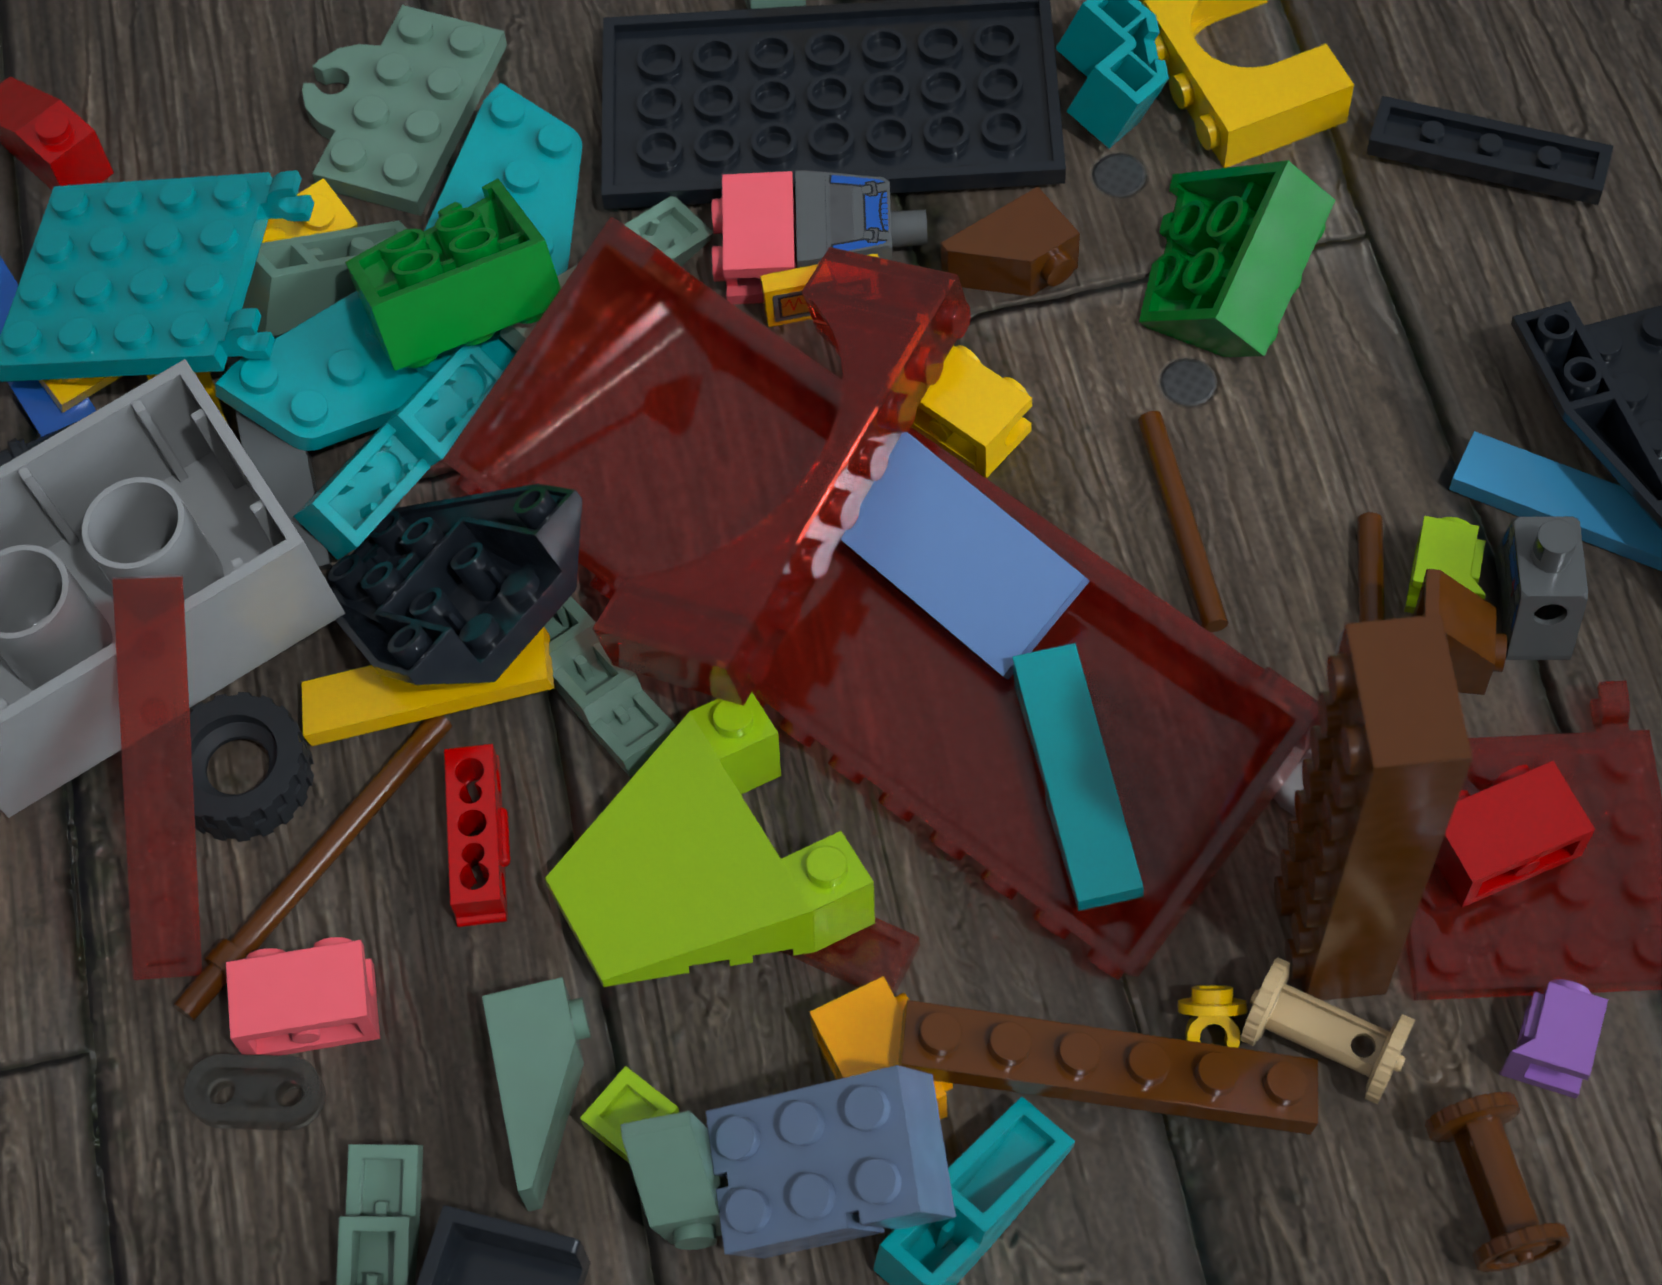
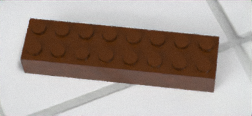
(1371, 805)

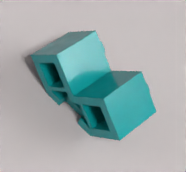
(1119, 56)

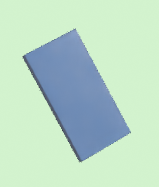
(961, 556)

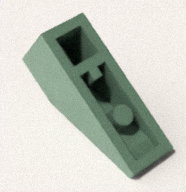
(308, 274)
(537, 1069)

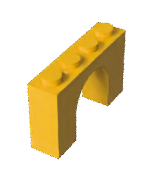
(1246, 108)

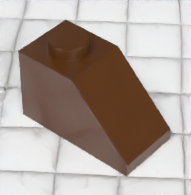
(1014, 248)
(1468, 627)

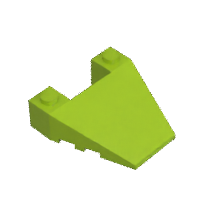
(687, 873)

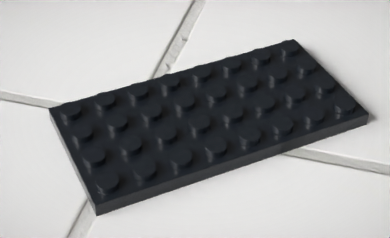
(863, 88)

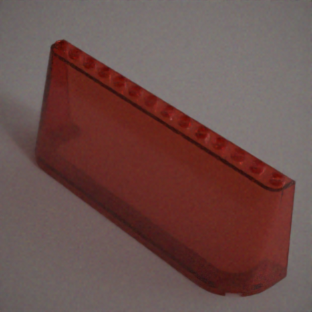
(702, 421)

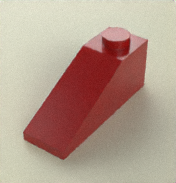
(50, 137)

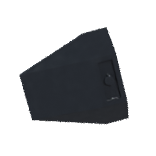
(460, 582)

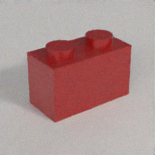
(1512, 832)

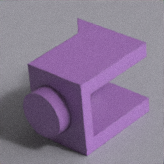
(1557, 1038)

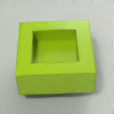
(624, 1101)

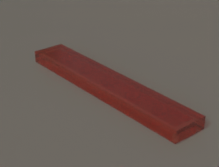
(157, 776)

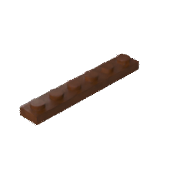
(1110, 1067)

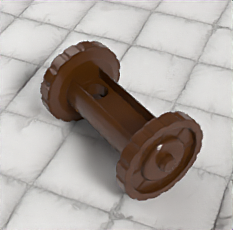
(1496, 1181)

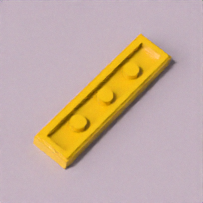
(368, 702)

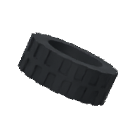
(284, 784)

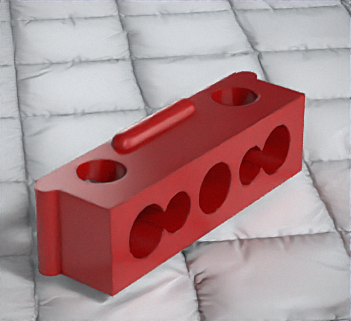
(489, 847)

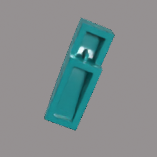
(988, 1193)

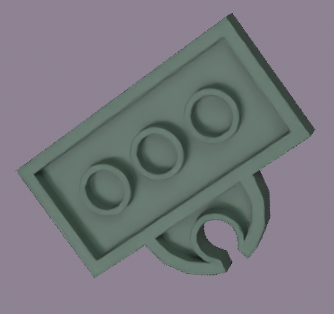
(400, 106)

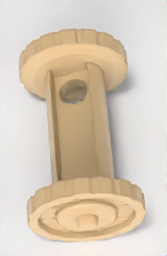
(1325, 1029)

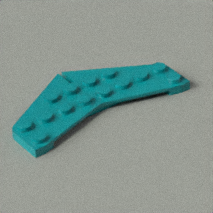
(330, 371)

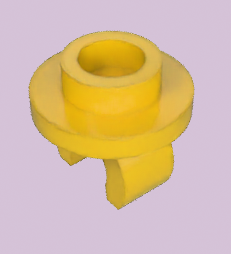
(1212, 1006)

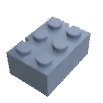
(827, 1152)

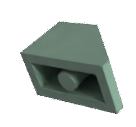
(676, 1178)

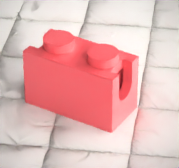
(757, 232)
(302, 998)

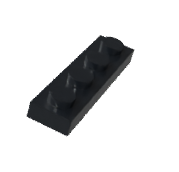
(1490, 150)

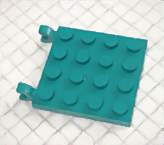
(145, 277)

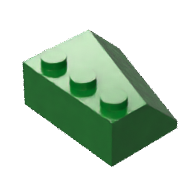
(1233, 255)
(455, 280)

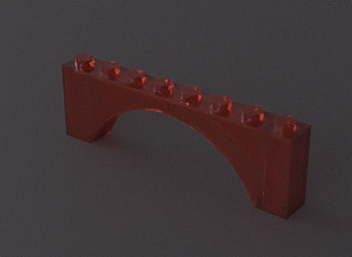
(727, 612)

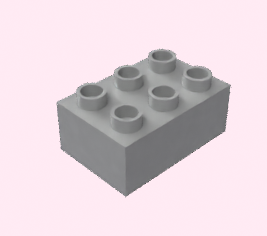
(130, 494)

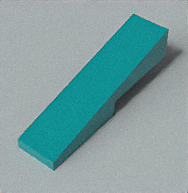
(399, 452)
(1076, 777)

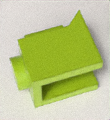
(1447, 546)

